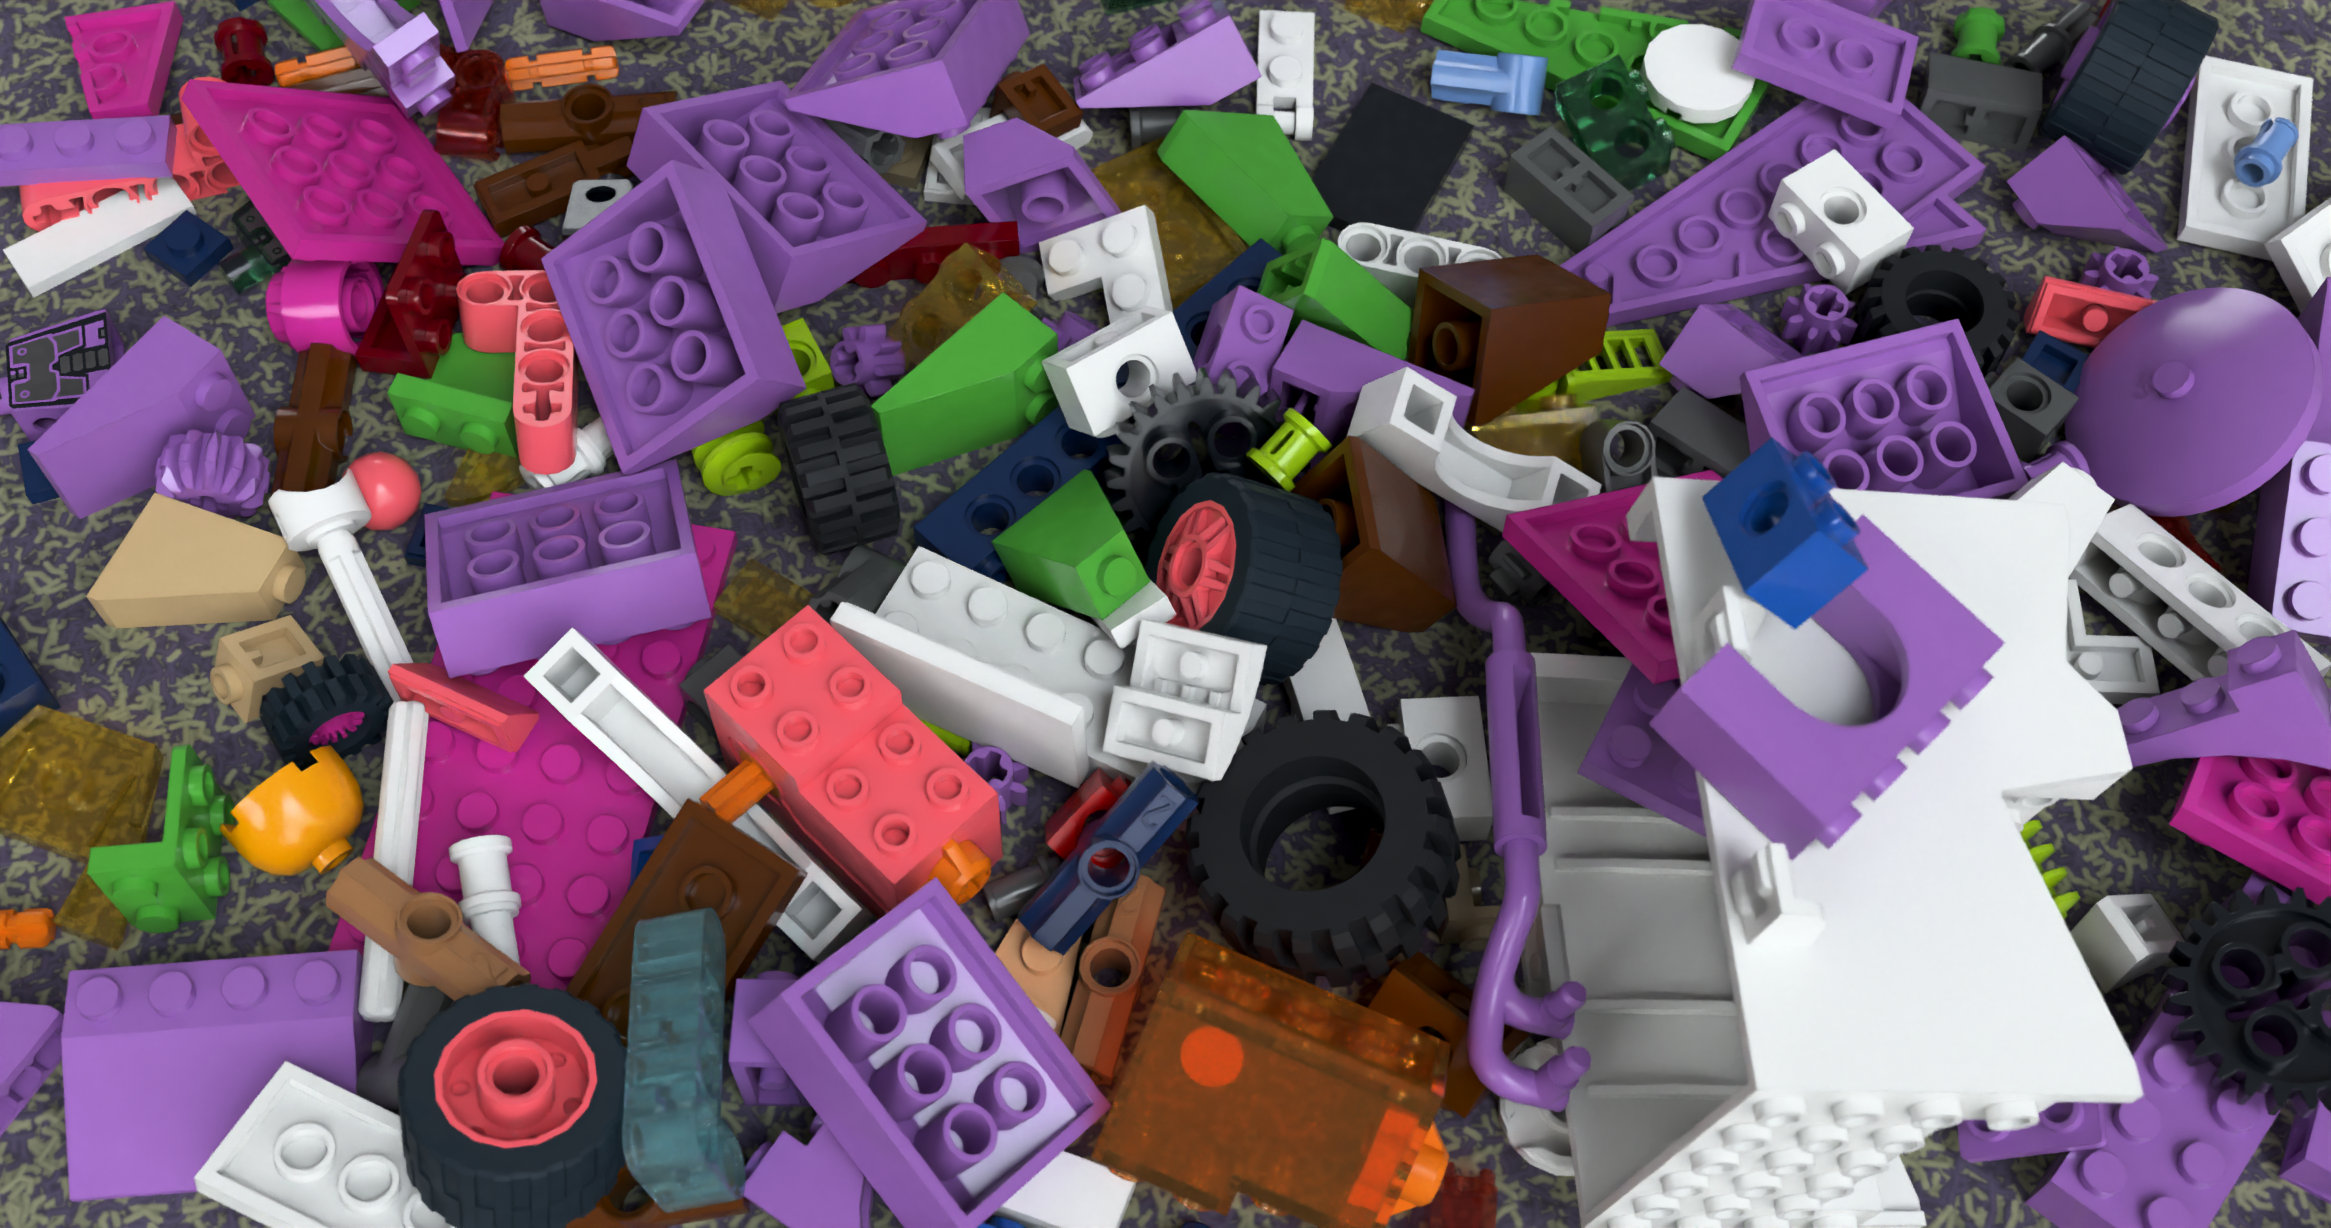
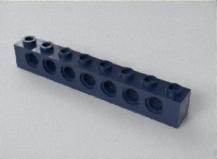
(1042, 455)

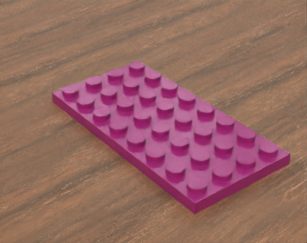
(555, 798)

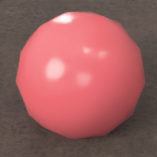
(388, 488)

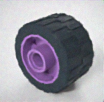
(2129, 78)

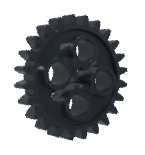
(1149, 485)
(2258, 944)

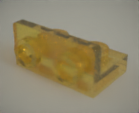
(1541, 431)

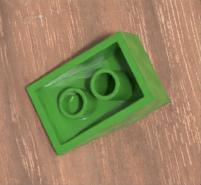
(971, 390)

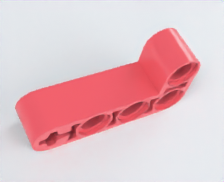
(196, 170)
(522, 316)

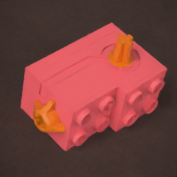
(849, 769)

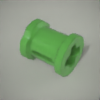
(1978, 35)

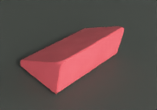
(2079, 311)
(465, 704)

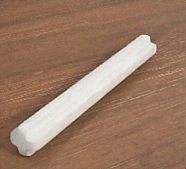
(395, 844)

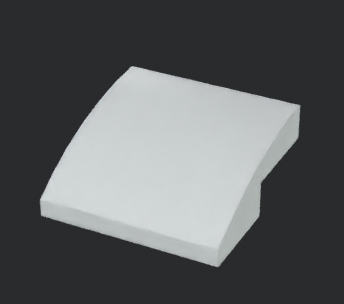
(1185, 699)

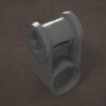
(1634, 466)

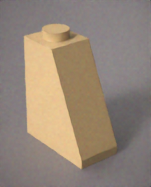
(195, 570)

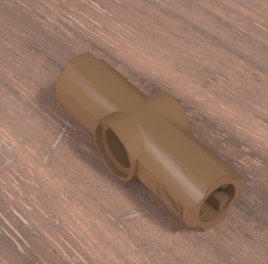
(420, 932)
(1100, 1013)

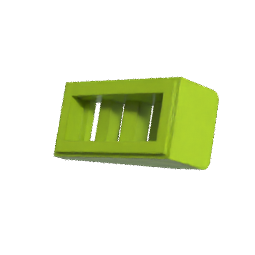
(1599, 383)

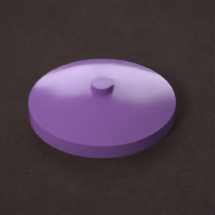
(2196, 401)

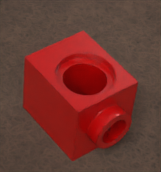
(1067, 823)

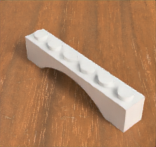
(674, 767)

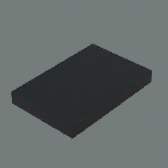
(1389, 161)

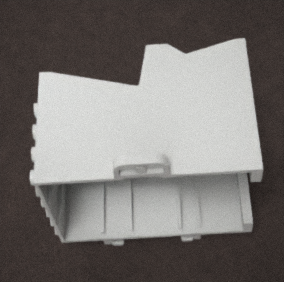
(1812, 1018)

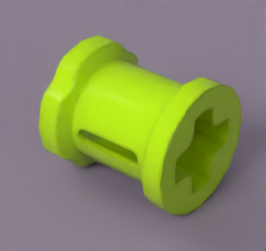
(1289, 450)

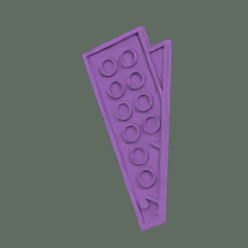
(1714, 230)

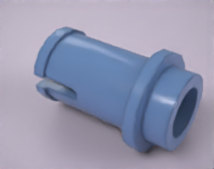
(2262, 159)

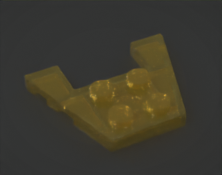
(74, 790)

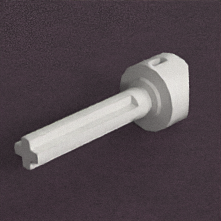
(327, 522)

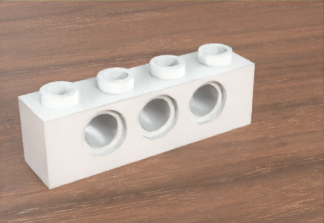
(2172, 595)

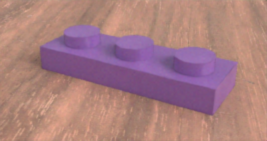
(87, 150)

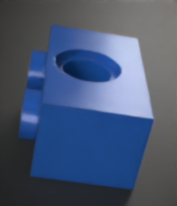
(1785, 532)

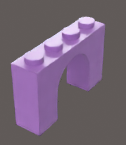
(1803, 773)

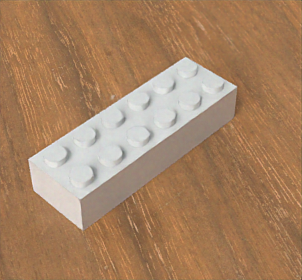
(1028, 641)

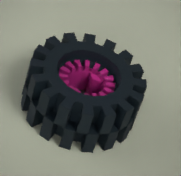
(327, 706)

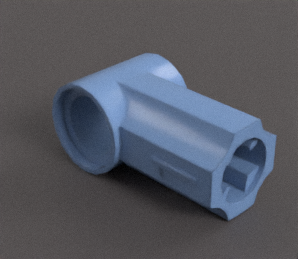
(1504, 81)

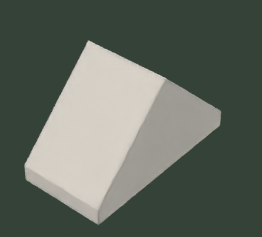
(2124, 938)

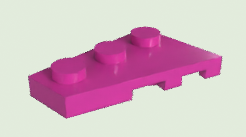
(125, 57)

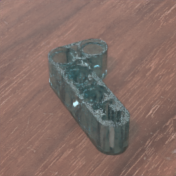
(674, 1065)

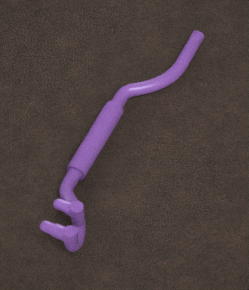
(1519, 840)

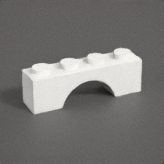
(1415, 430)

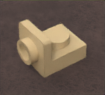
(257, 660)

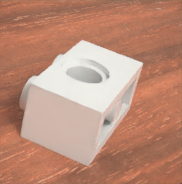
(1838, 221)
(1087, 370)
(1453, 737)

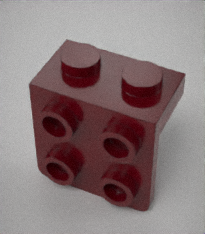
(417, 305)

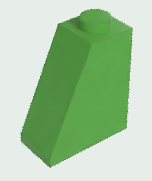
(1247, 176)
(1338, 295)
(1073, 551)

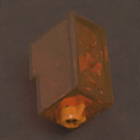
(1277, 1097)

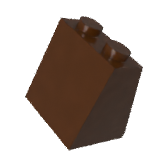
(1505, 327)
(1388, 539)

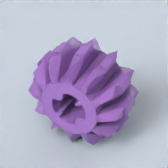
(213, 473)

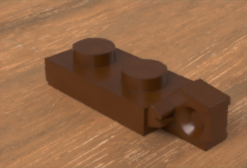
(544, 184)

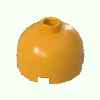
(299, 817)

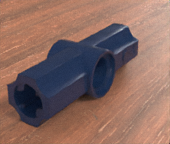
(1082, 890)

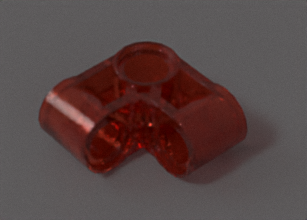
(471, 119)

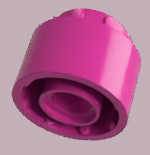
(323, 303)

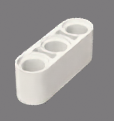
(1397, 255)

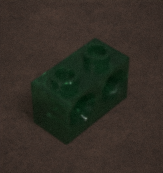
(1603, 131)

